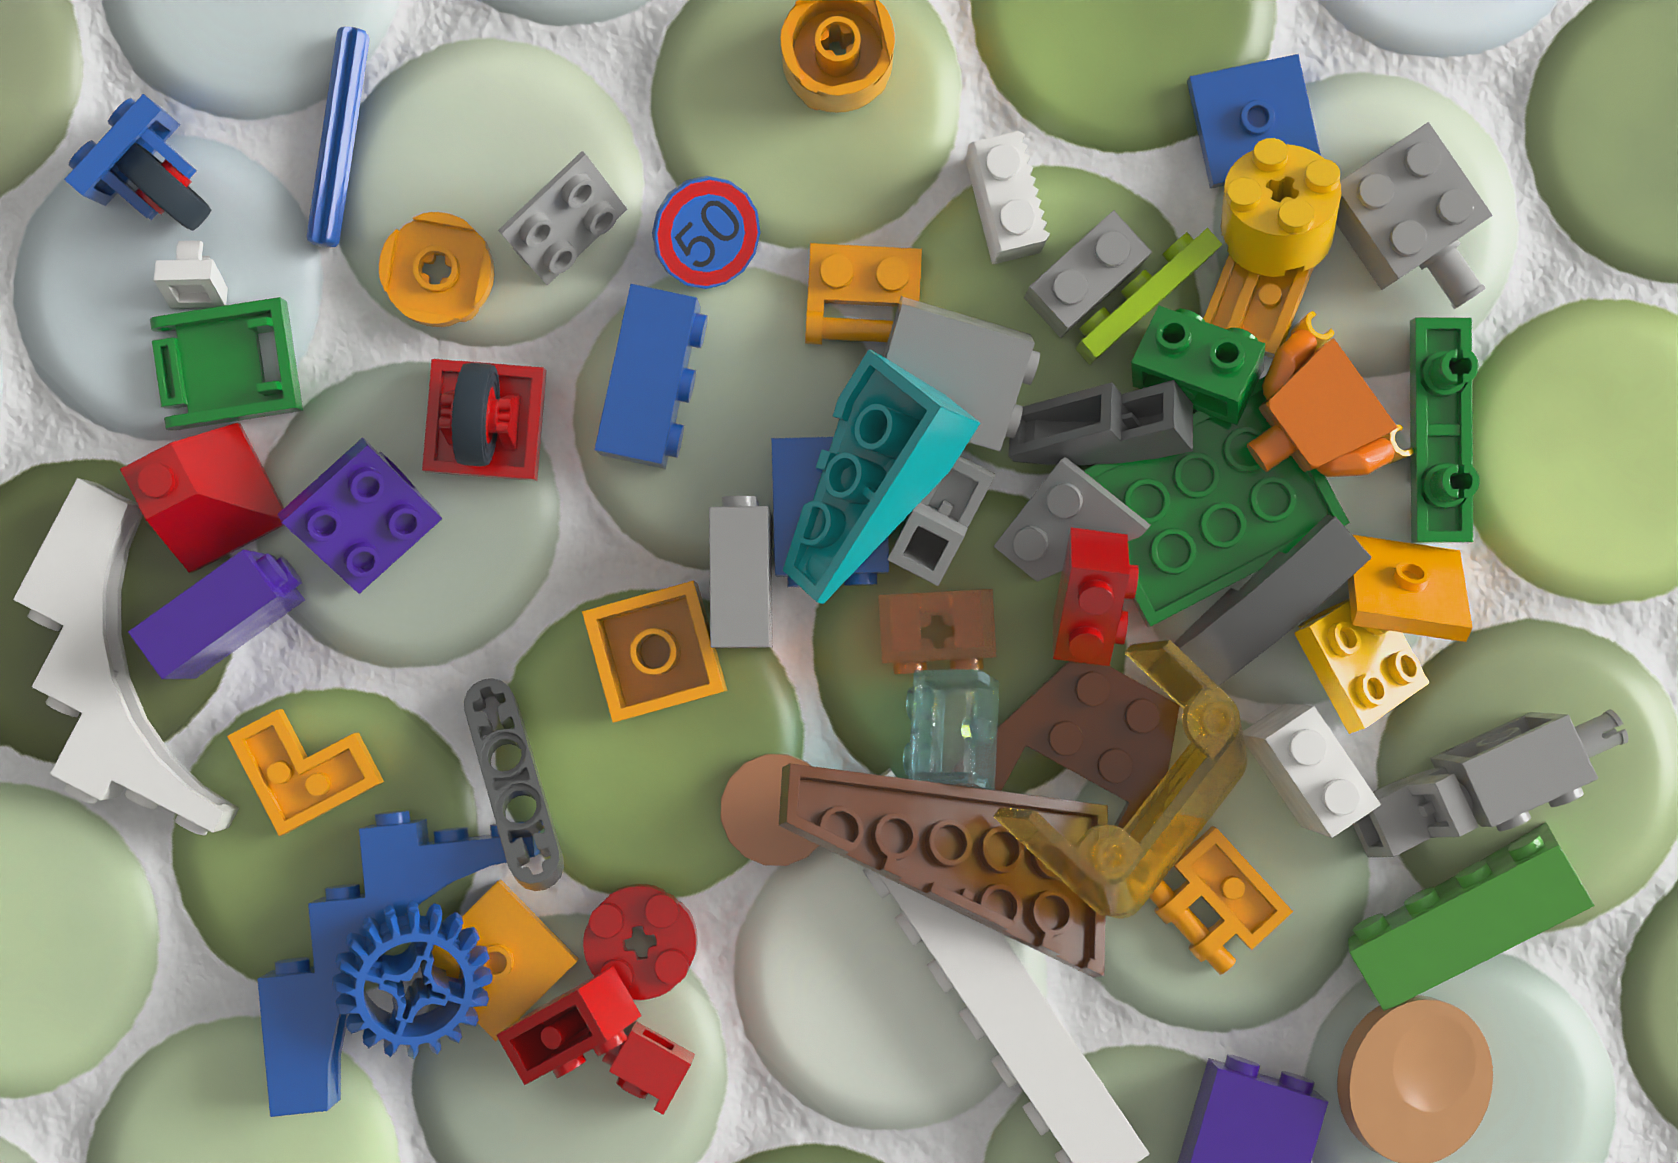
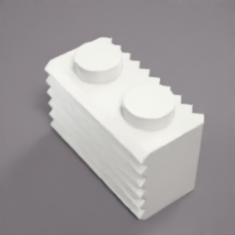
(1006, 197)

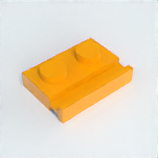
(1257, 302)

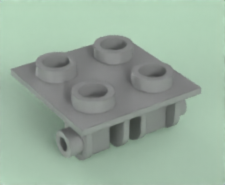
(563, 219)

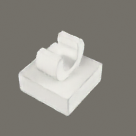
(190, 279)

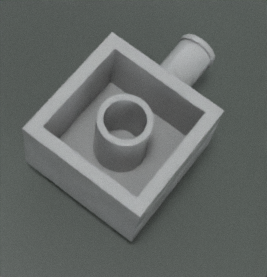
(1411, 212)
(1529, 764)

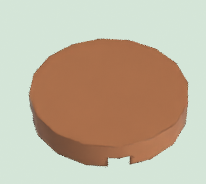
(752, 813)

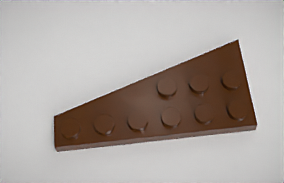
(953, 851)

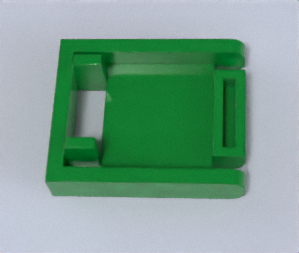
(219, 364)

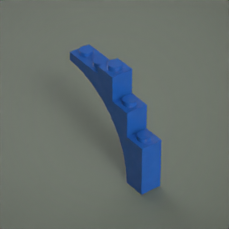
(298, 1000)

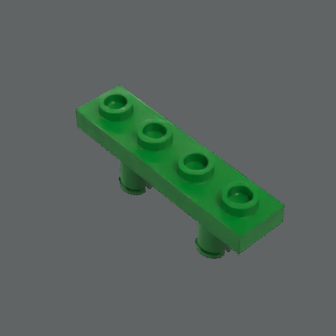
(1442, 430)

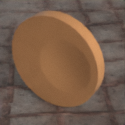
(1415, 1080)

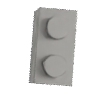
(1087, 274)

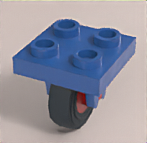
(128, 155)

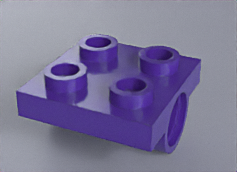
(360, 515)

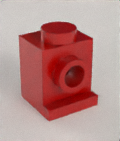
(649, 1065)

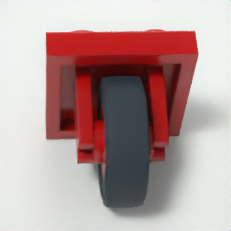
(484, 419)

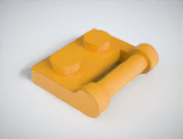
(858, 278)

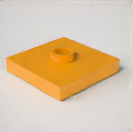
(1410, 590)
(522, 955)

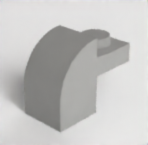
(941, 521)
(1415, 811)

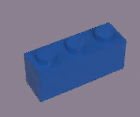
(650, 377)

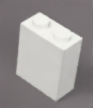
(1310, 769)

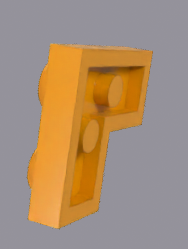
(299, 786)

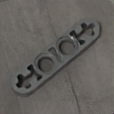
(518, 781)

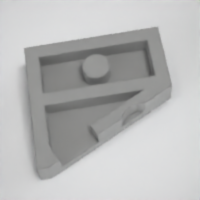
(1064, 500)

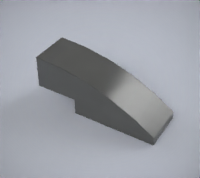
(1105, 426)

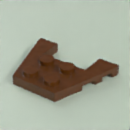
(1097, 728)

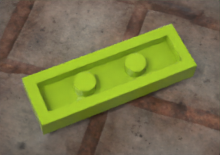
(1145, 293)

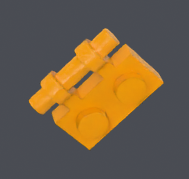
(1231, 889)

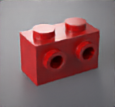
(1092, 596)
(569, 1026)

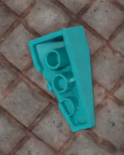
(884, 459)

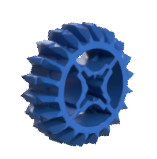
(452, 994)

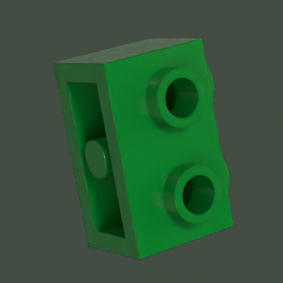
(1208, 362)

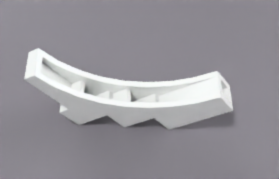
(113, 745)

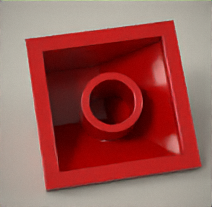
(205, 495)

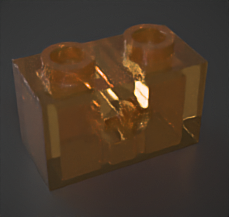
(965, 610)

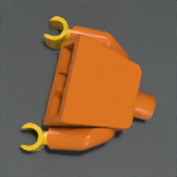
(1322, 411)

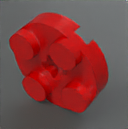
(660, 916)

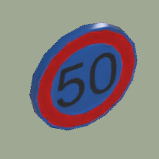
(706, 232)

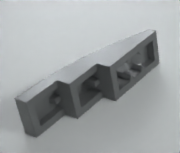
(1273, 600)

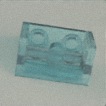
(952, 728)

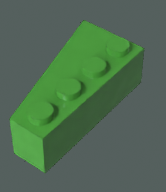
(1468, 918)

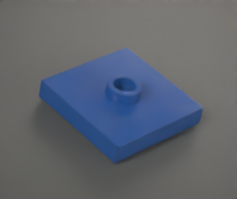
(1249, 104)

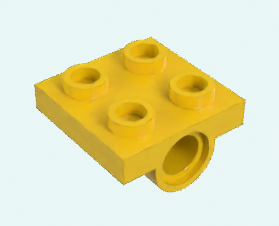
(1358, 666)

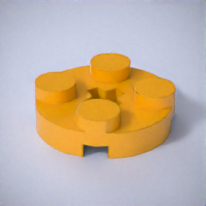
(418, 244)

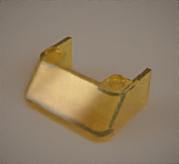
(1122, 867)

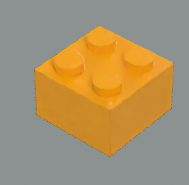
(654, 651)

